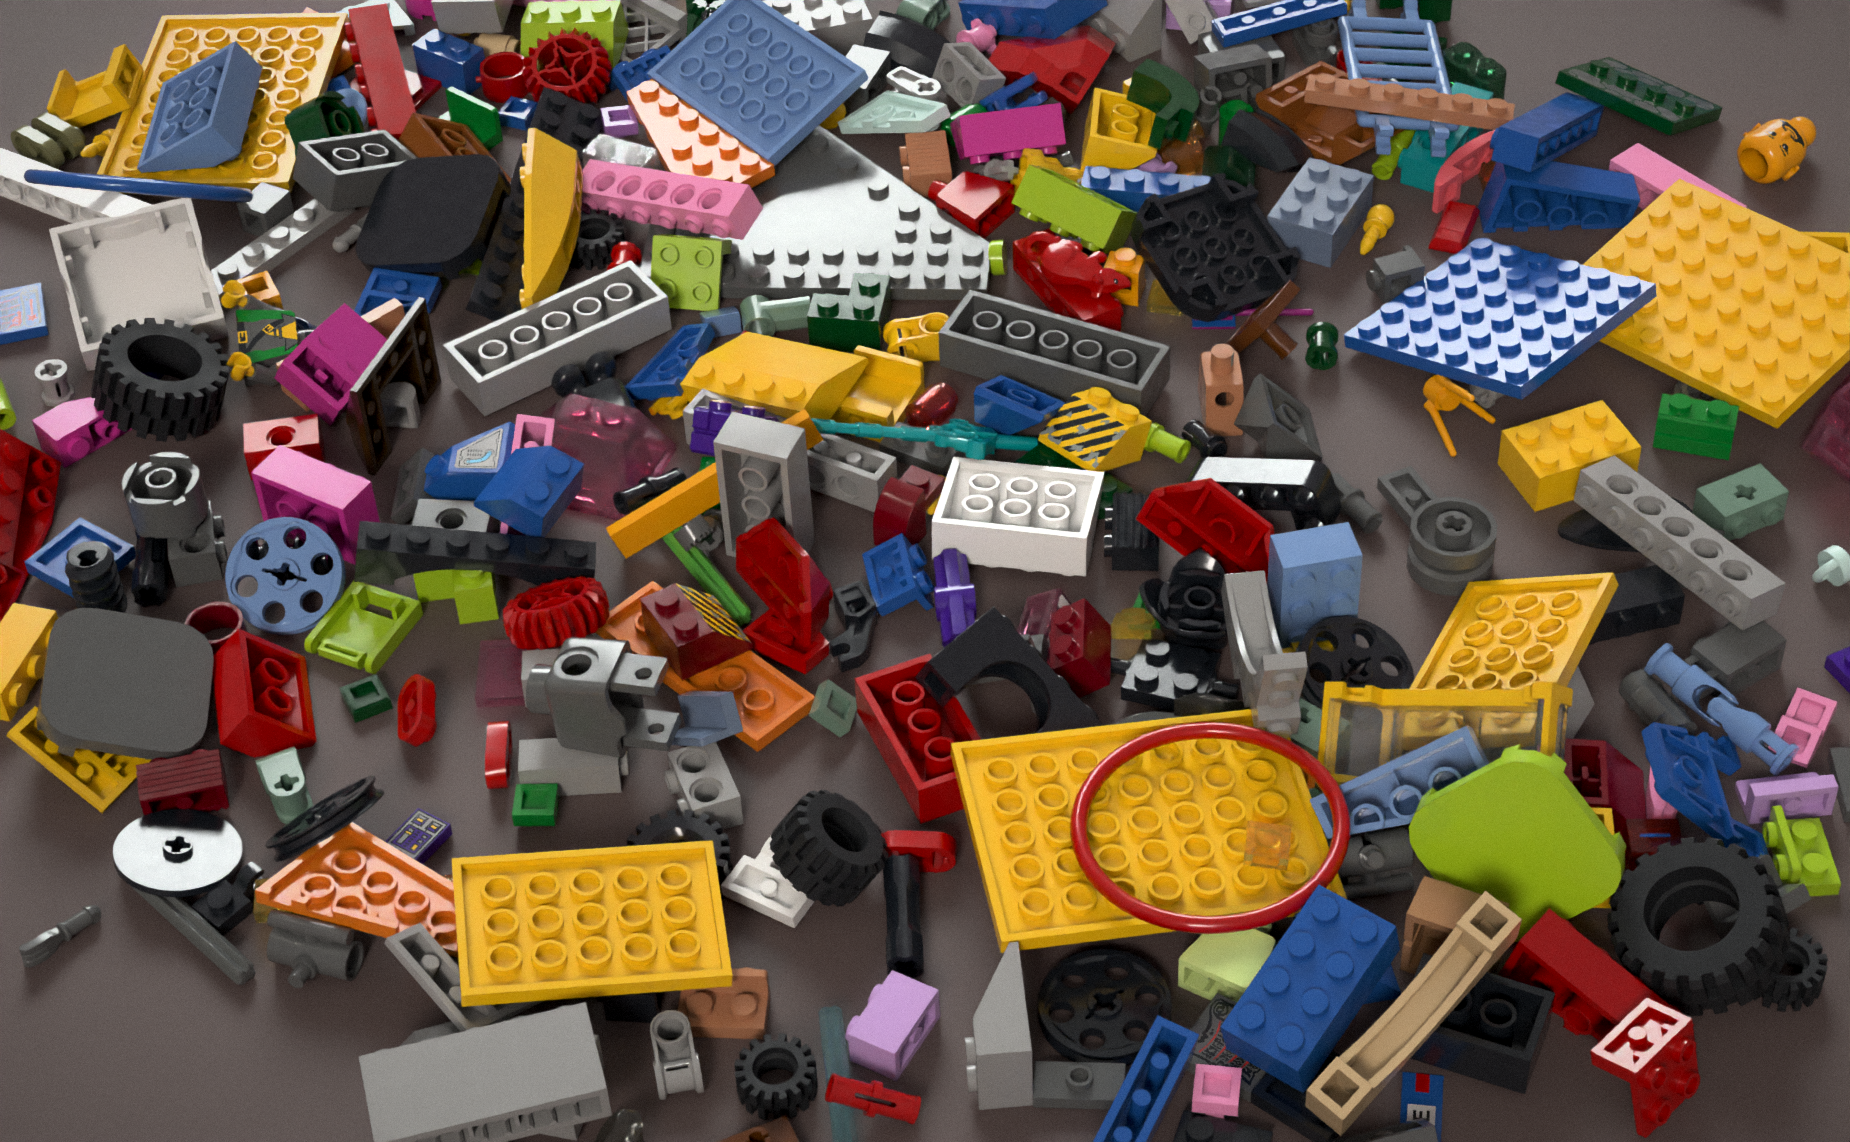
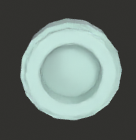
(1833, 566)

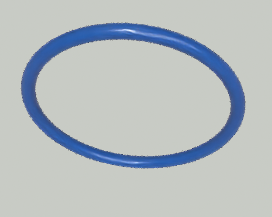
(138, 185)

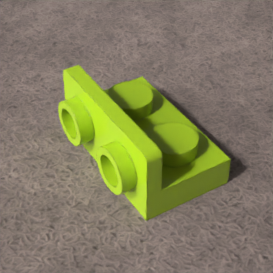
(1801, 853)

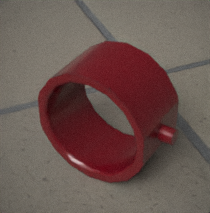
(214, 616)

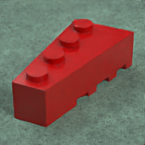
(1587, 983)

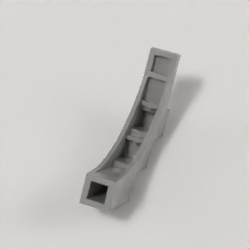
(1267, 675)

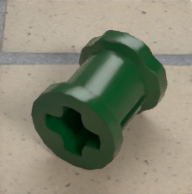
(1317, 351)

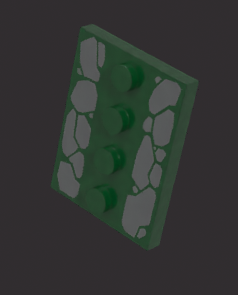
(1639, 95)

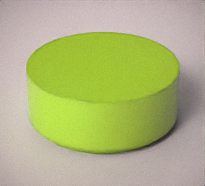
(998, 257)

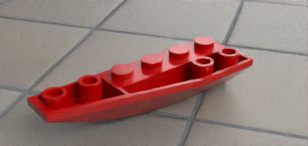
(26, 510)

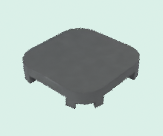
(125, 685)

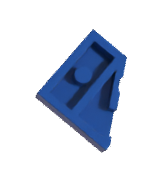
(403, 286)

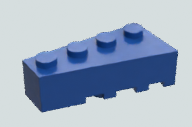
(1557, 198)

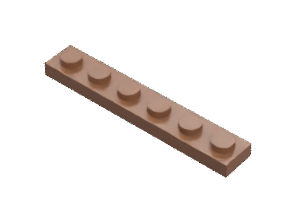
(1407, 102)

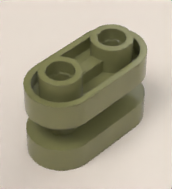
(48, 140)

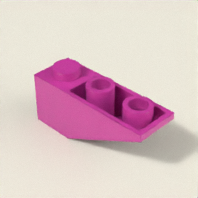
(74, 430)

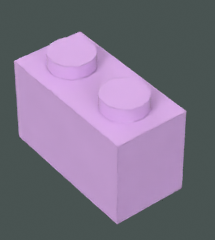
(893, 1025)

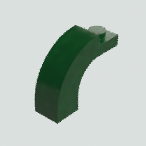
(1167, 96)

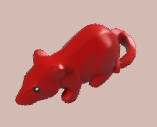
(1067, 265)

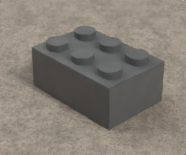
(347, 168)

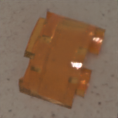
(1186, 155)

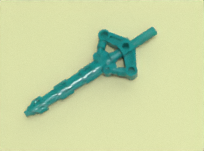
(958, 434)

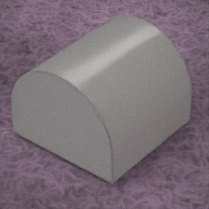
(401, 405)

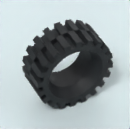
(156, 404)

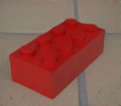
(915, 736)

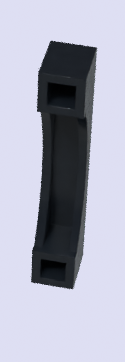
(400, 550)

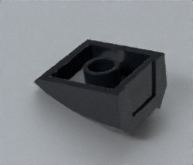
(907, 41)
(1266, 141)

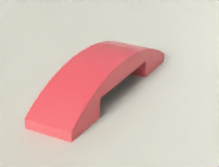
(1460, 168)

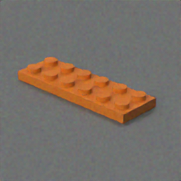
(763, 695)

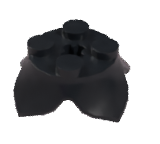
(1189, 602)

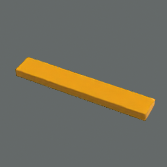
(683, 501)

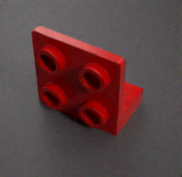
(1657, 1057)

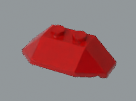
(1209, 518)
(784, 578)

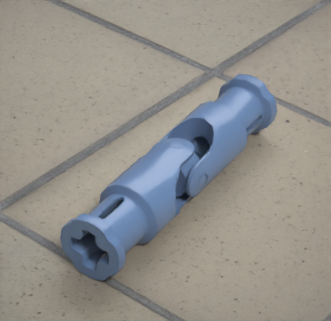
(1743, 727)

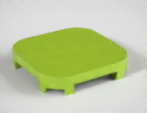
(1520, 838)

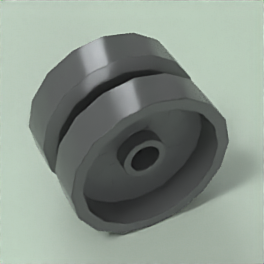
(1451, 545)

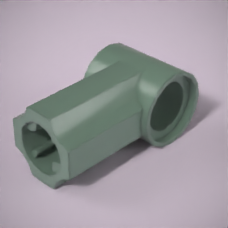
(768, 316)

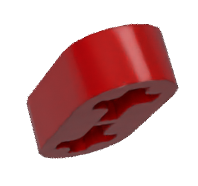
(498, 755)
(932, 848)

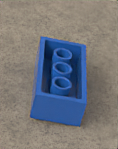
(1310, 988)

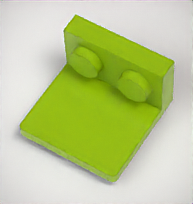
(689, 270)

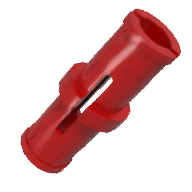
(902, 1106)

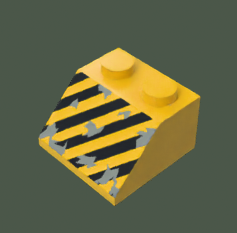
(1097, 431)

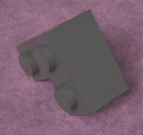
(1235, 72)

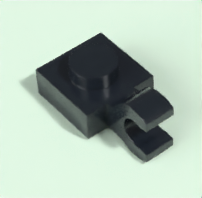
(227, 903)

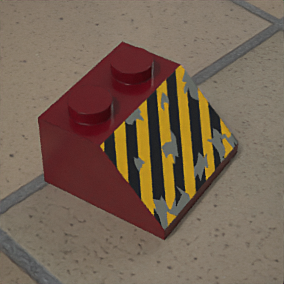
(691, 629)

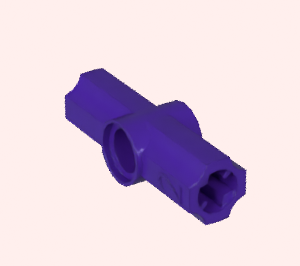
(953, 594)

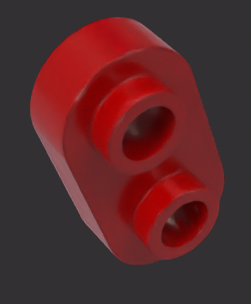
(417, 710)

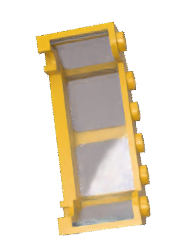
(1379, 725)

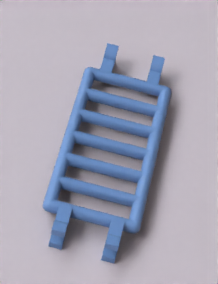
(1408, 22)

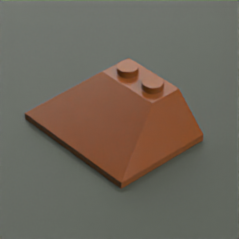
(1325, 130)

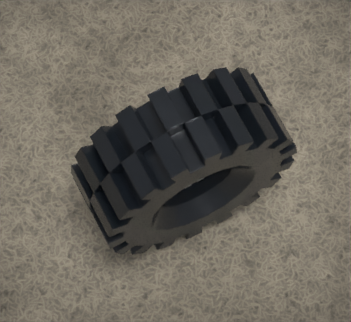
(687, 829)

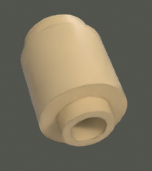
(497, 43)

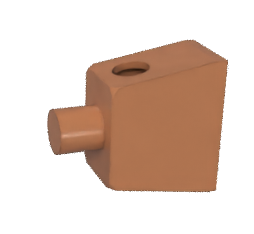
(1220, 374)

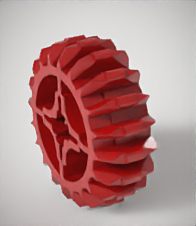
(580, 55)
(556, 612)

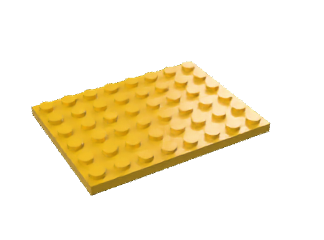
(296, 65)
(1738, 301)
(1158, 827)

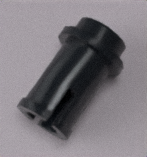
(1204, 440)

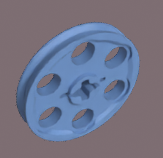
(277, 560)

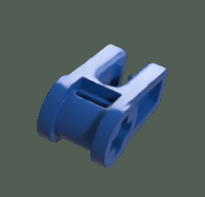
(1003, 100)

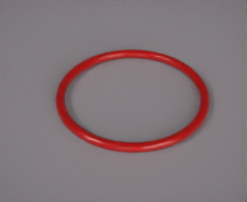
(1197, 923)

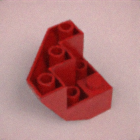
(1061, 64)

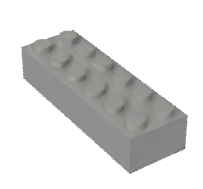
(528, 346)

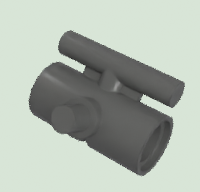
(1371, 859)
(313, 948)

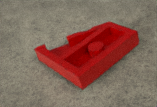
(775, 641)

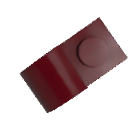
(904, 505)

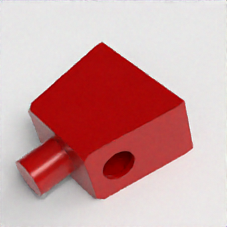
(975, 201)

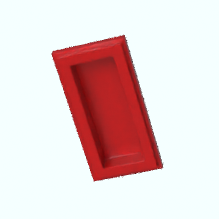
(1454, 227)

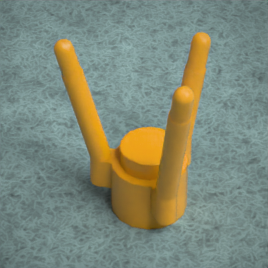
(1446, 396)

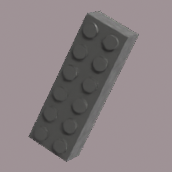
(1051, 351)

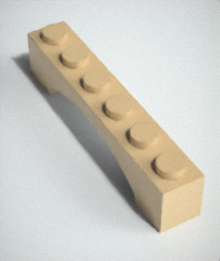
(1392, 1040)

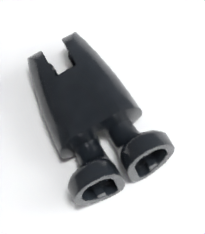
(599, 376)

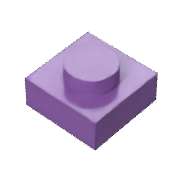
(619, 121)

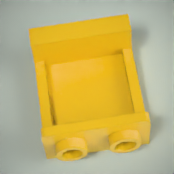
(98, 95)
(882, 390)

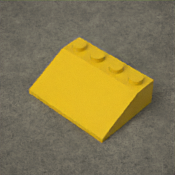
(777, 375)

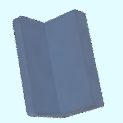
(707, 718)

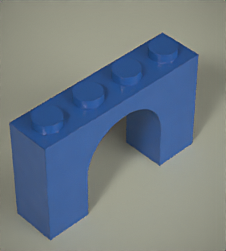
(1029, 17)

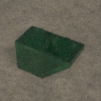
(1228, 161)

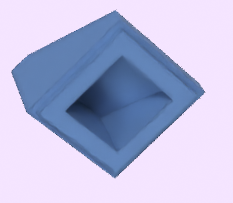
(723, 320)

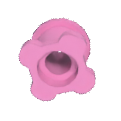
(980, 35)

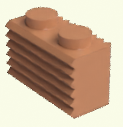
(925, 160)

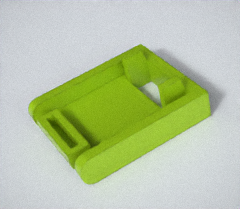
(359, 636)

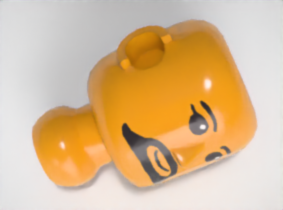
(1775, 149)

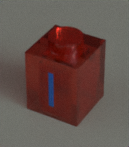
(1645, 835)

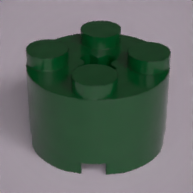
(323, 118)

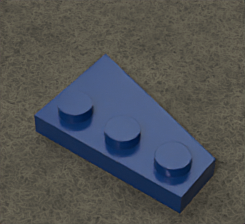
(671, 363)

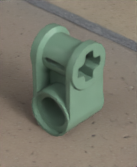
(926, 12)
(285, 783)

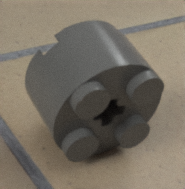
(165, 496)

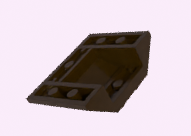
(404, 357)

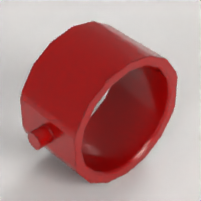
(498, 66)

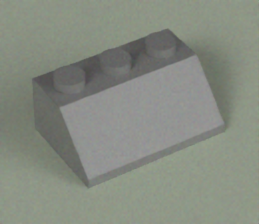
(1131, 25)

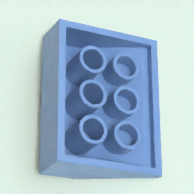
(202, 113)

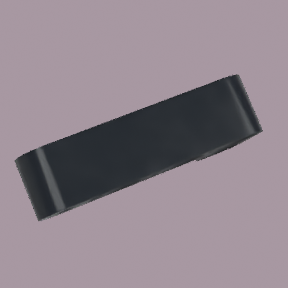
(1277, 485)

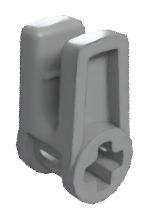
(913, 84)

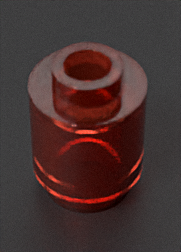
(932, 406)

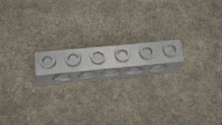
(834, 465)
(1679, 542)

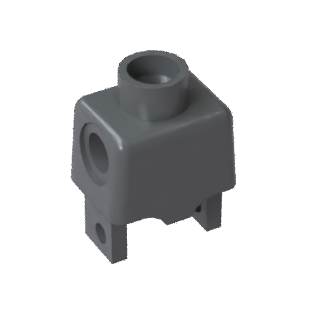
(598, 697)

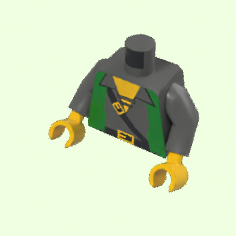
(264, 336)

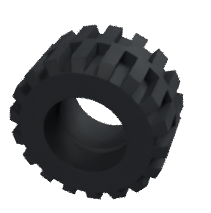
(828, 848)

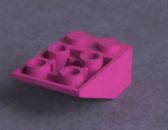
(330, 362)

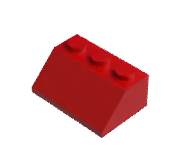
(261, 696)

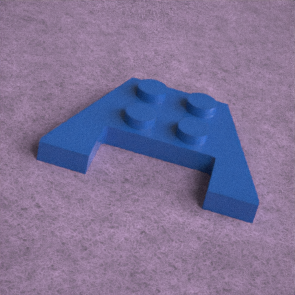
(1689, 781)

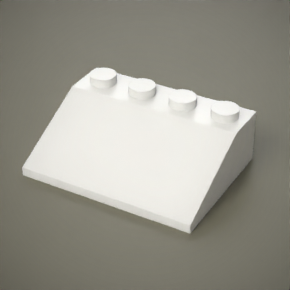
(1018, 515)

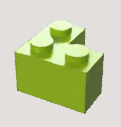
(472, 590)

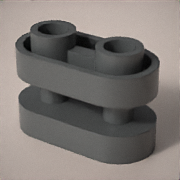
(1316, 42)

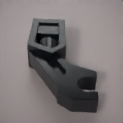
(858, 616)

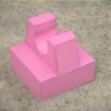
(1216, 1090)

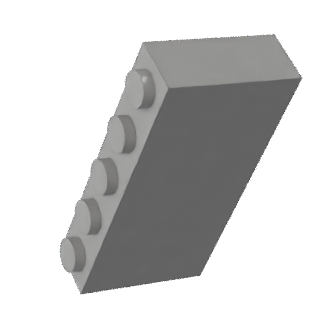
(489, 1081)

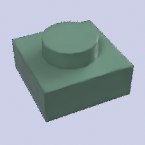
(833, 708)

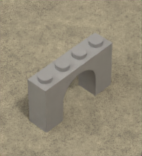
(550, 763)

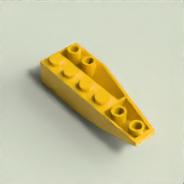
(551, 213)

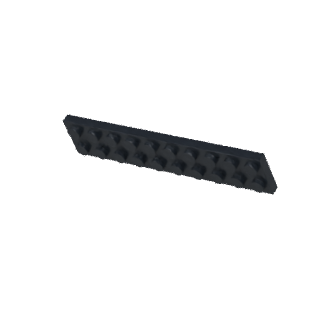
(500, 273)

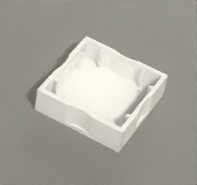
(137, 269)

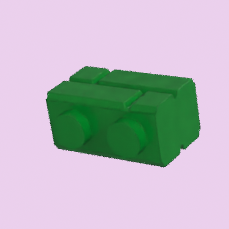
(1695, 426)

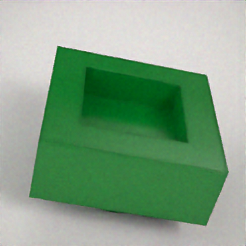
(535, 805)

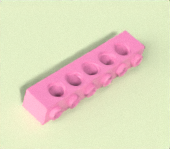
(670, 199)

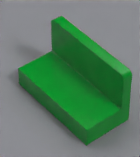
(476, 114)

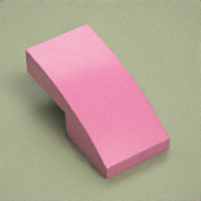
(1806, 724)

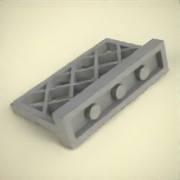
(658, 18)

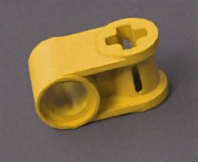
(918, 338)

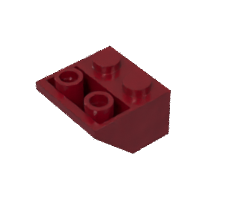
(1606, 779)

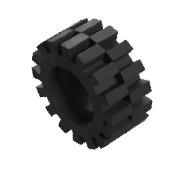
(596, 239)
(1801, 987)
(773, 1056)

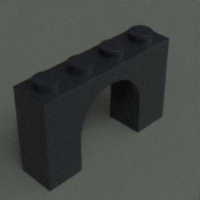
(997, 650)

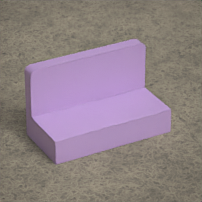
(1798, 794)

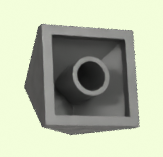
(1278, 423)

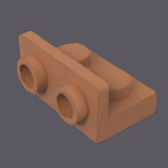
(730, 1011)

